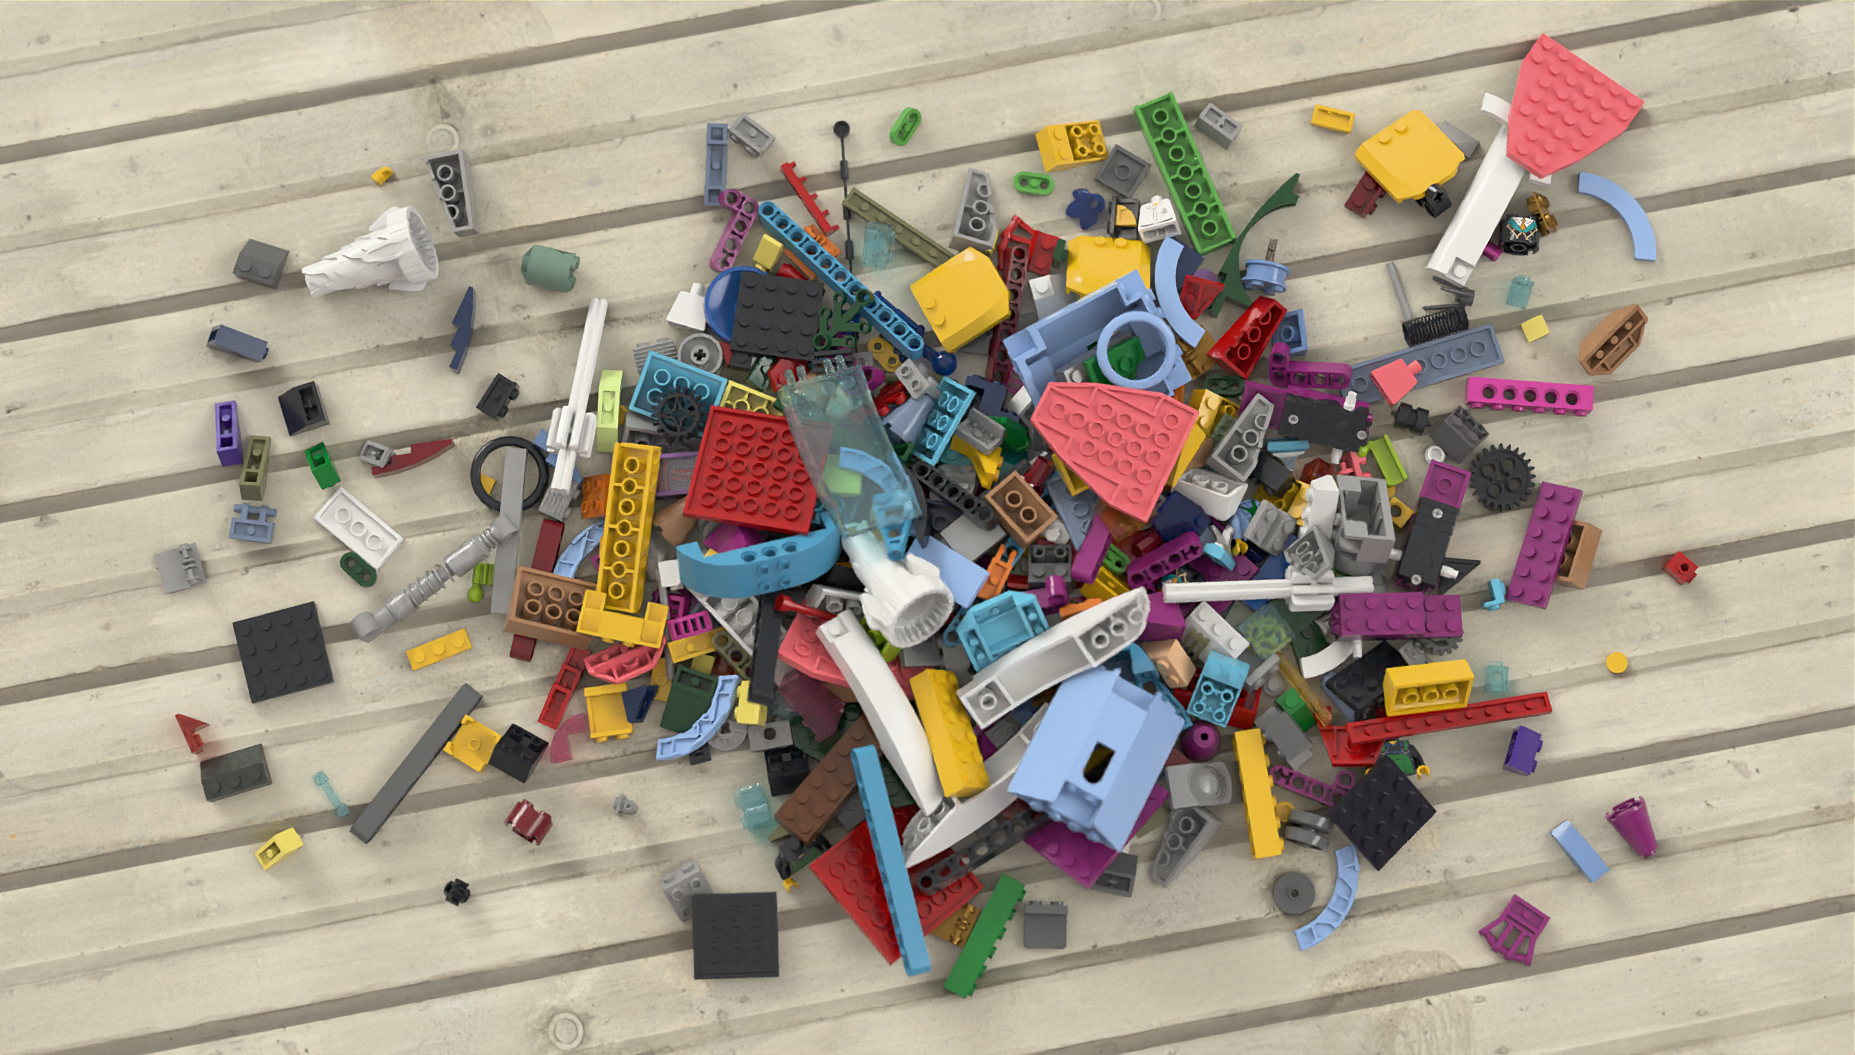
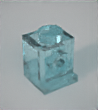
(1491, 683)

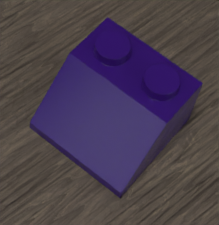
(1522, 751)

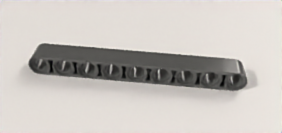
(415, 763)

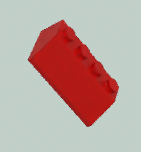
(1243, 711)

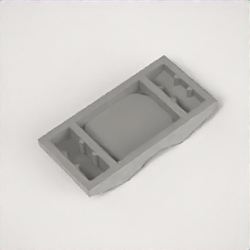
(1204, 785)

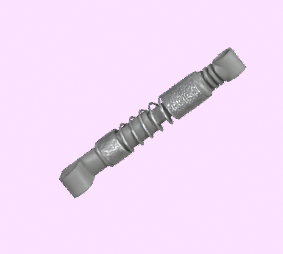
(459, 562)

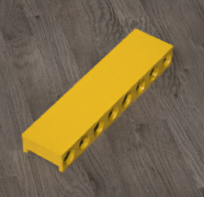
(628, 525)

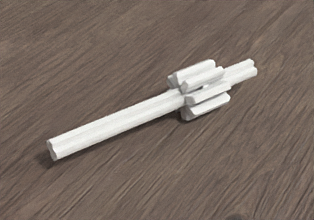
(572, 428)
(1298, 589)

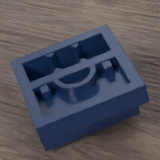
(993, 397)

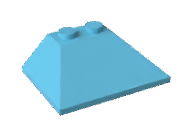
(1000, 626)

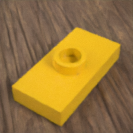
(1332, 119)
(659, 677)

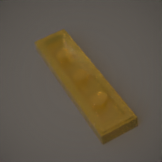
(1305, 691)

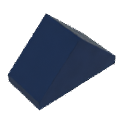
(638, 701)

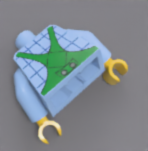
(1240, 522)

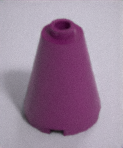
(1197, 749)
(1634, 825)

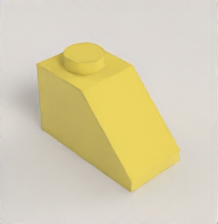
(768, 254)
(278, 848)

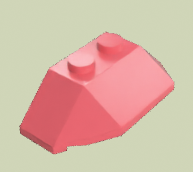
(623, 662)

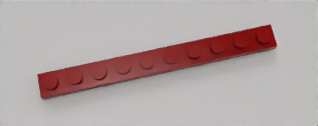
(1442, 720)

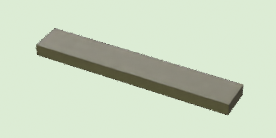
(905, 233)

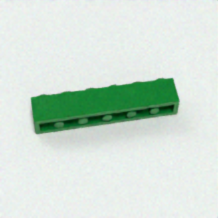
(984, 935)

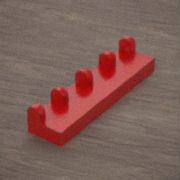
(807, 200)

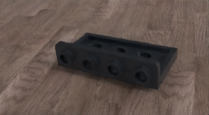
(1362, 681)

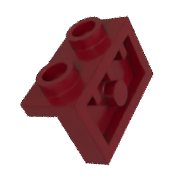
(1364, 196)

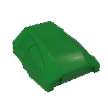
(1015, 435)

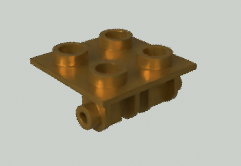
(1541, 203)
(1196, 359)
(958, 925)

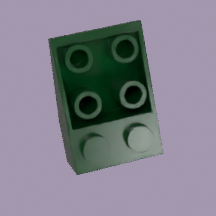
(688, 699)

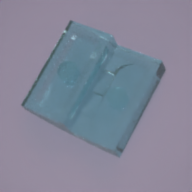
(1265, 631)

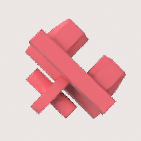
(1351, 465)

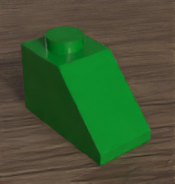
(322, 466)
(1296, 708)

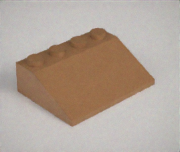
(547, 607)

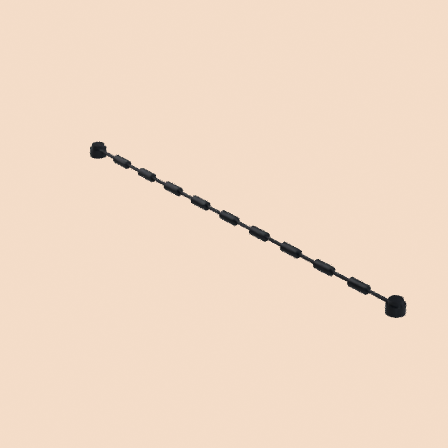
(842, 130)

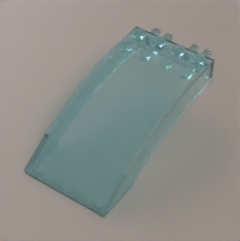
(847, 449)

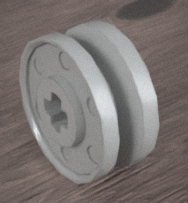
(732, 740)

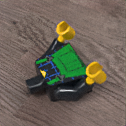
(1405, 757)
(795, 855)

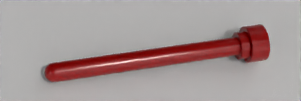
(785, 603)

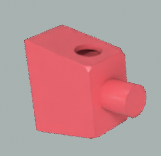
(1395, 380)

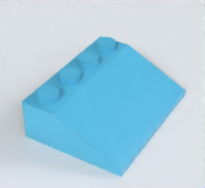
(665, 372)
(942, 420)

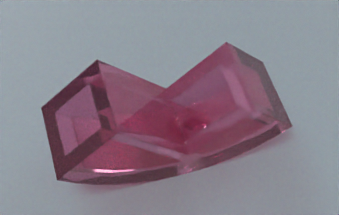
(560, 746)

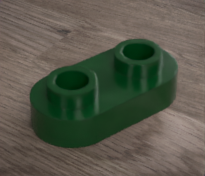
(1225, 385)
(358, 570)

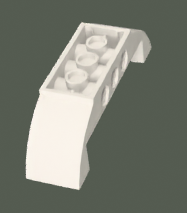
(739, 620)

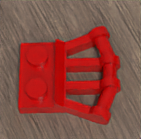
(1040, 247)

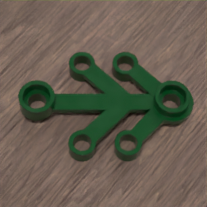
(840, 321)

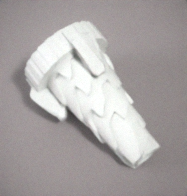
(393, 253)
(902, 596)

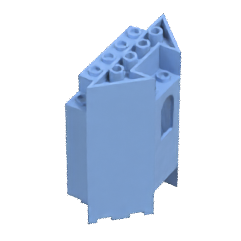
(1066, 333)
(1090, 710)

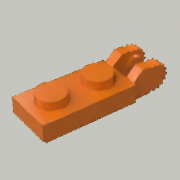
(998, 574)

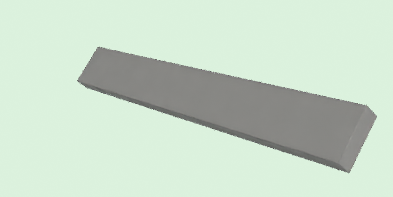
(512, 505)

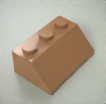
(1020, 509)
(1578, 555)

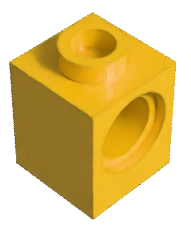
(1405, 513)

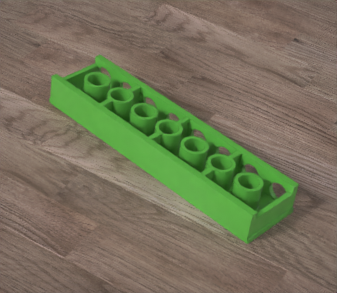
(1184, 175)

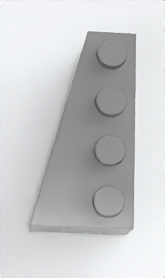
(454, 187)

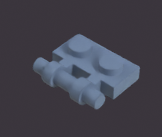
(252, 530)

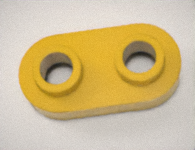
(884, 355)

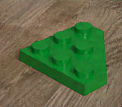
(1123, 359)

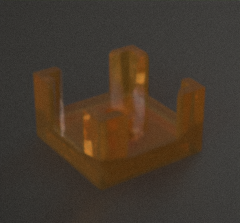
(1119, 523)

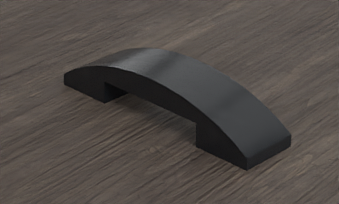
(922, 526)

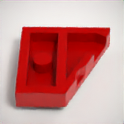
(1198, 294)
(777, 372)

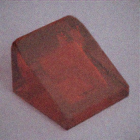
(722, 668)

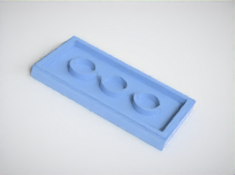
(956, 571)

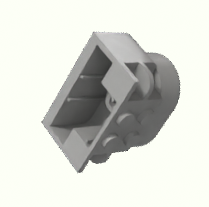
(1362, 525)

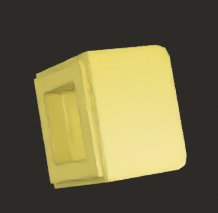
(1535, 328)
(703, 663)

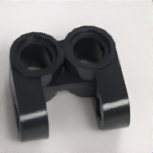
(1435, 200)

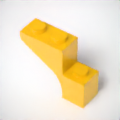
(984, 465)

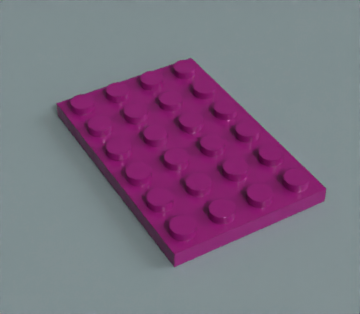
(1078, 855)

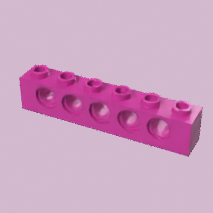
(1581, 393)

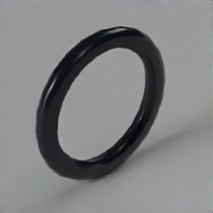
(499, 442)

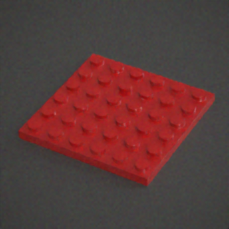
(750, 474)
(855, 882)

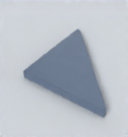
(1074, 511)

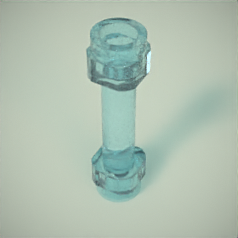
(322, 780)

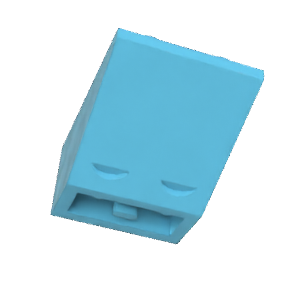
(1218, 688)

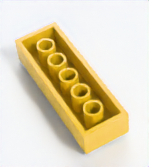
(949, 734)
(1256, 792)

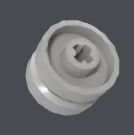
(705, 346)

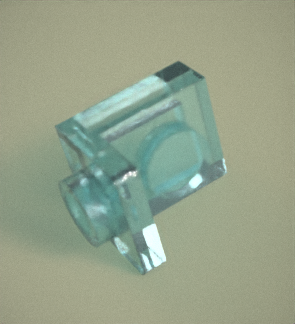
(1519, 292)

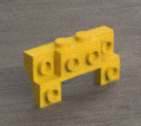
(619, 626)

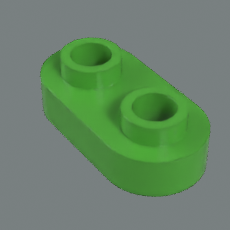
(903, 128)
(1033, 181)
(1114, 556)

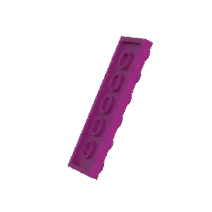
(1544, 545)

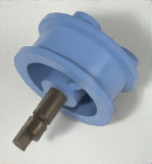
(1266, 274)

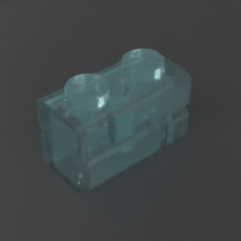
(877, 245)

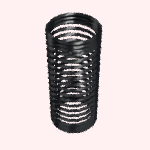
(1408, 326)

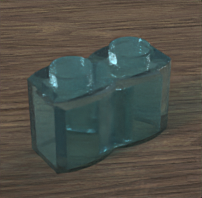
(754, 808)

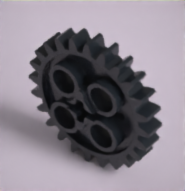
(1520, 472)

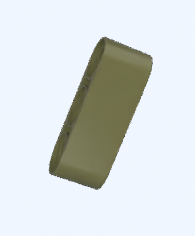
(725, 652)

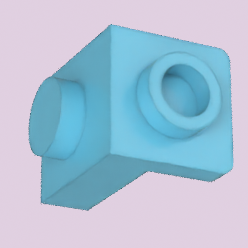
(1497, 591)

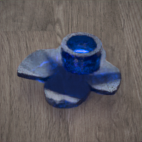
(1083, 209)

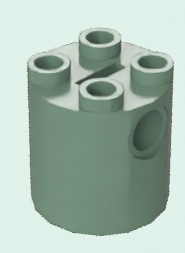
(550, 268)

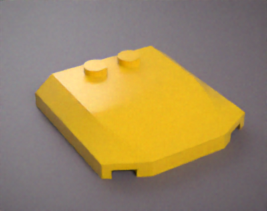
(1410, 156)
(1101, 260)
(963, 298)

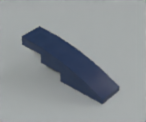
(464, 323)

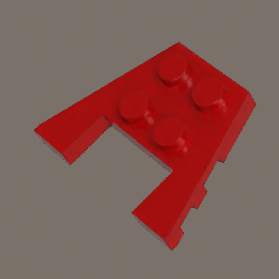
(1339, 748)

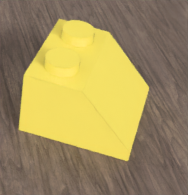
(747, 712)

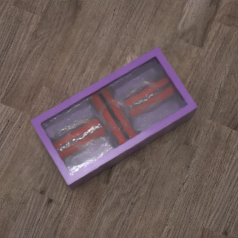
(675, 474)

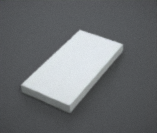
(359, 528)

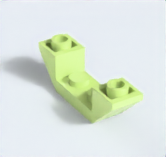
(608, 410)

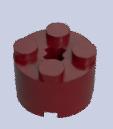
(529, 822)

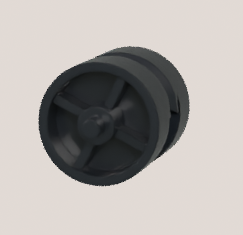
(1413, 419)

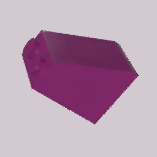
(732, 537)
(1163, 620)

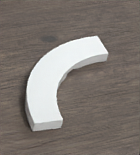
(1499, 110)
(1325, 660)

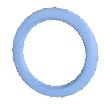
(1136, 316)

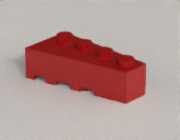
(1248, 337)

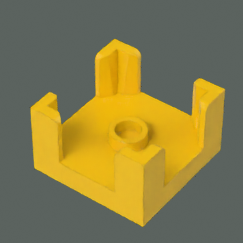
(473, 744)

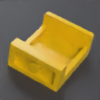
(607, 712)

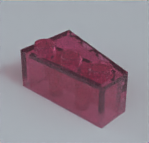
(813, 701)

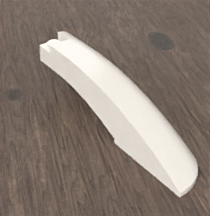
(1477, 214)
(1055, 656)
(885, 706)
(961, 816)

